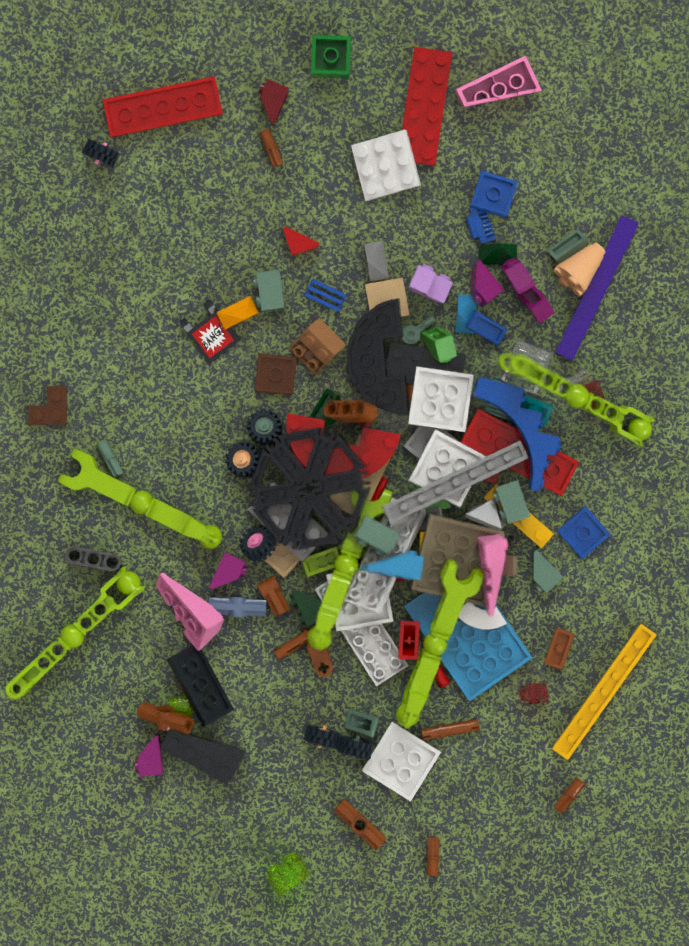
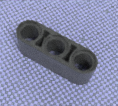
(84, 558)

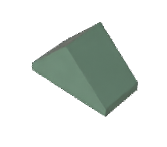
(361, 722)

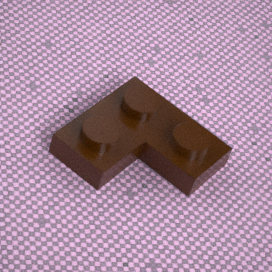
(56, 410)

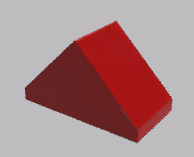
(299, 243)
(409, 640)

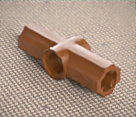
(165, 718)
(351, 815)

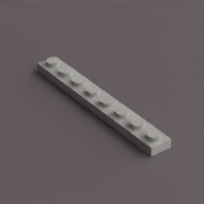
(455, 482)

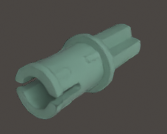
(109, 458)

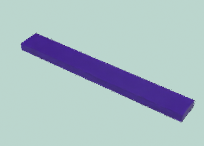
(597, 288)

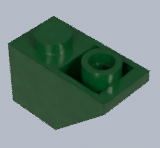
(308, 606)

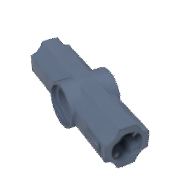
(239, 606)

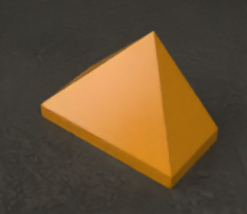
(237, 312)

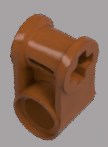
(319, 657)

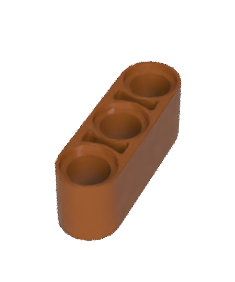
(350, 411)

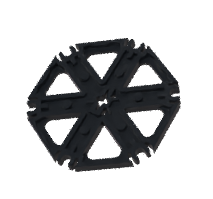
(298, 474)

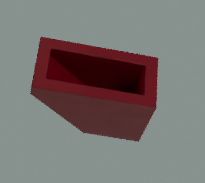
(273, 98)

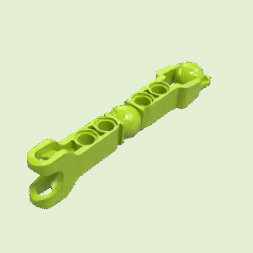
(579, 397)
(139, 501)
(345, 567)
(74, 634)
(436, 643)

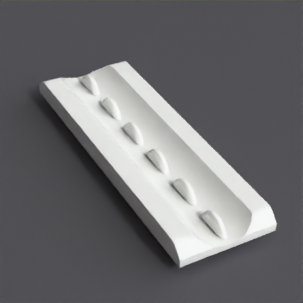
(372, 589)
(373, 648)

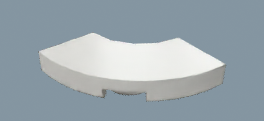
(479, 618)

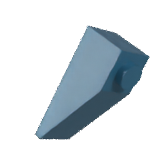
(401, 565)

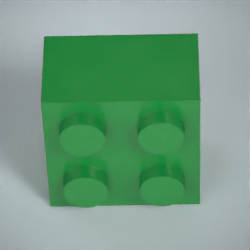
(330, 56)

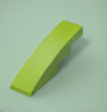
(324, 560)

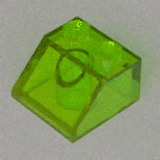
(288, 873)

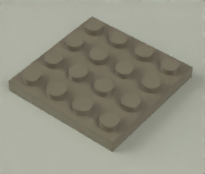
(451, 540)

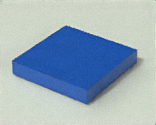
(493, 194)
(583, 532)

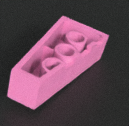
(506, 82)

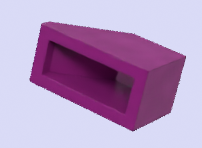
(517, 275)
(483, 285)
(536, 304)
(228, 570)
(150, 759)

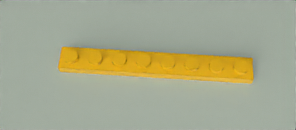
(604, 691)

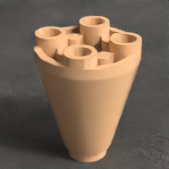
(580, 268)

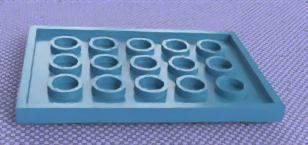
(473, 655)

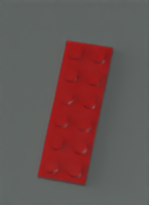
(426, 102)
(162, 107)
(490, 435)

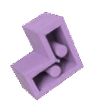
(429, 285)

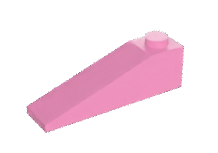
(492, 561)
(196, 615)

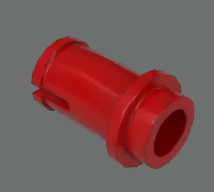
(441, 678)

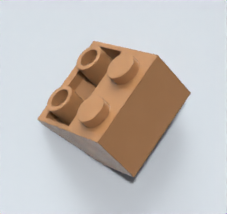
(317, 346)

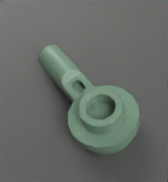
(412, 333)

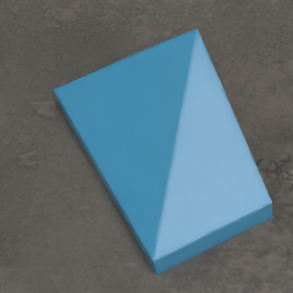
(464, 311)

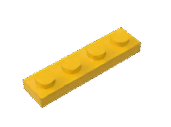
(529, 526)

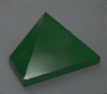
(497, 253)
(318, 411)

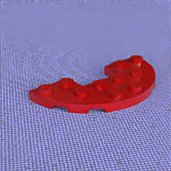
(374, 449)

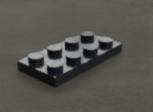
(405, 358)
(200, 685)

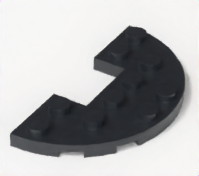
(368, 359)

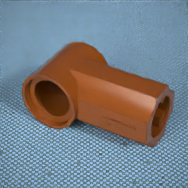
(272, 593)

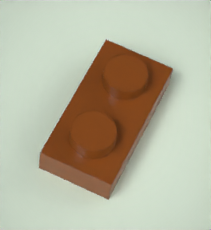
(559, 648)

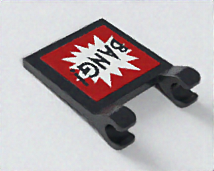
(210, 334)

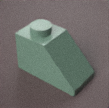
(543, 573)

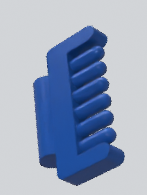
(476, 228)

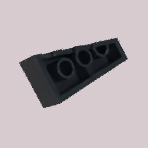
(207, 755)

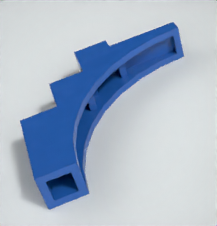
(527, 421)

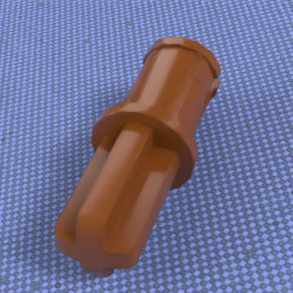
(271, 148)
(569, 795)
(433, 856)

